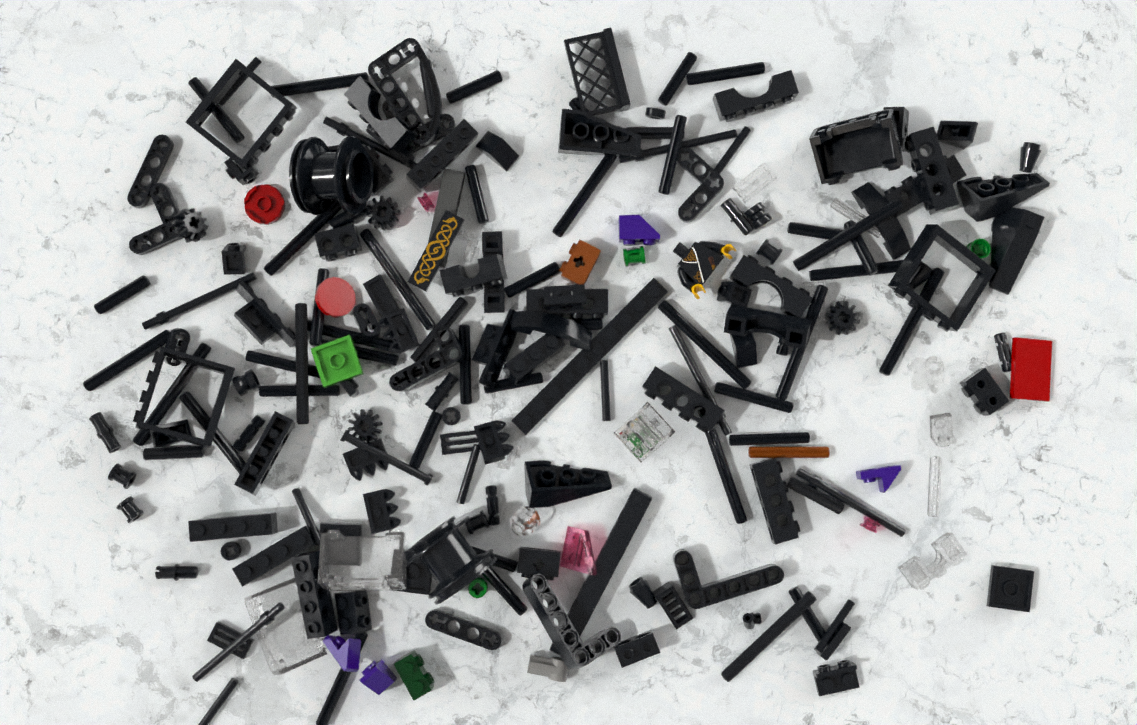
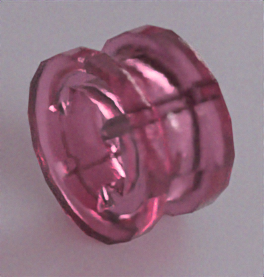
(426, 202)
(870, 524)

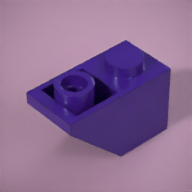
(635, 229)
(378, 677)

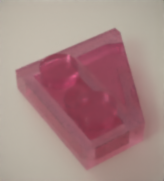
(578, 551)

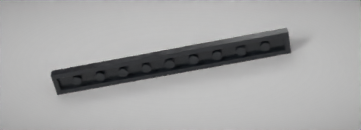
(586, 360)

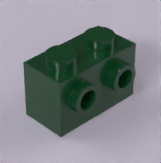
(414, 675)

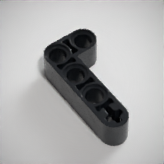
(426, 363)

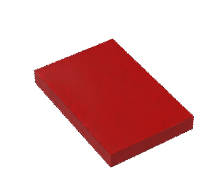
(1030, 369)

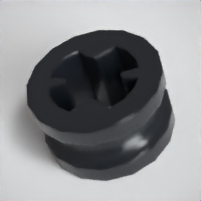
(445, 417)
(224, 552)

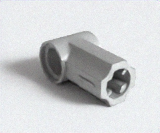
(553, 667)

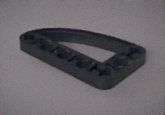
(387, 69)

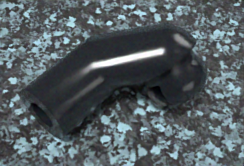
(751, 619)

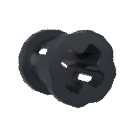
(769, 251)
(115, 475)
(130, 509)
(477, 522)

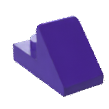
(884, 475)
(345, 652)

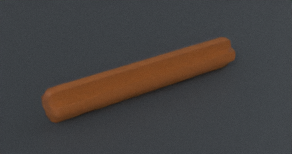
(788, 452)

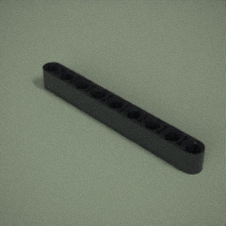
(607, 561)

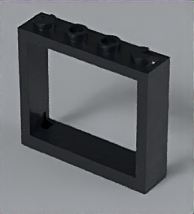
(218, 92)
(984, 272)
(152, 378)

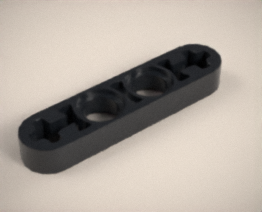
(146, 169)
(462, 632)

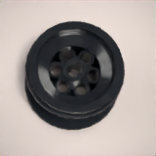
(325, 176)
(450, 559)

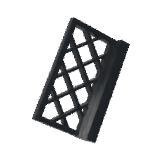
(612, 65)

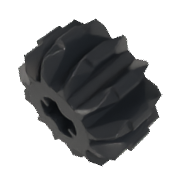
(390, 213)
(191, 232)
(841, 325)
(368, 419)

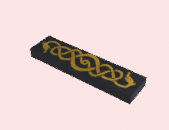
(436, 250)

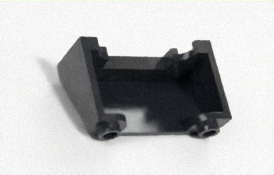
(856, 145)

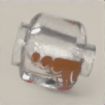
(525, 521)

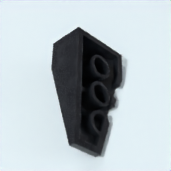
(589, 135)
(993, 196)
(1012, 240)
(553, 484)

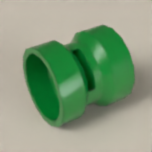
(980, 248)

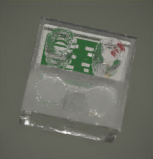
(644, 432)

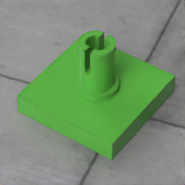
(337, 361)

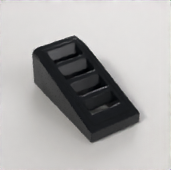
(659, 595)

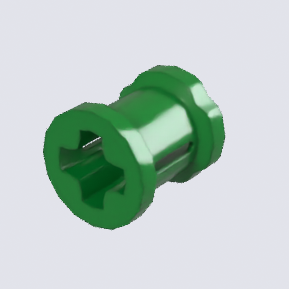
(634, 256)
(473, 592)

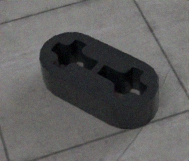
(370, 319)
(172, 344)

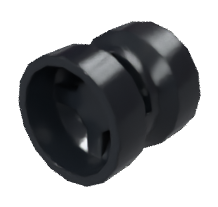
(757, 214)
(246, 382)

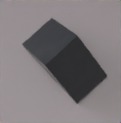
(957, 133)
(497, 150)
(744, 350)
(178, 426)

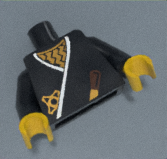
(699, 263)

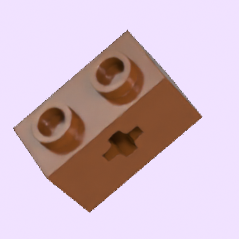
(578, 251)

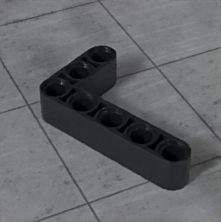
(723, 584)
(565, 626)

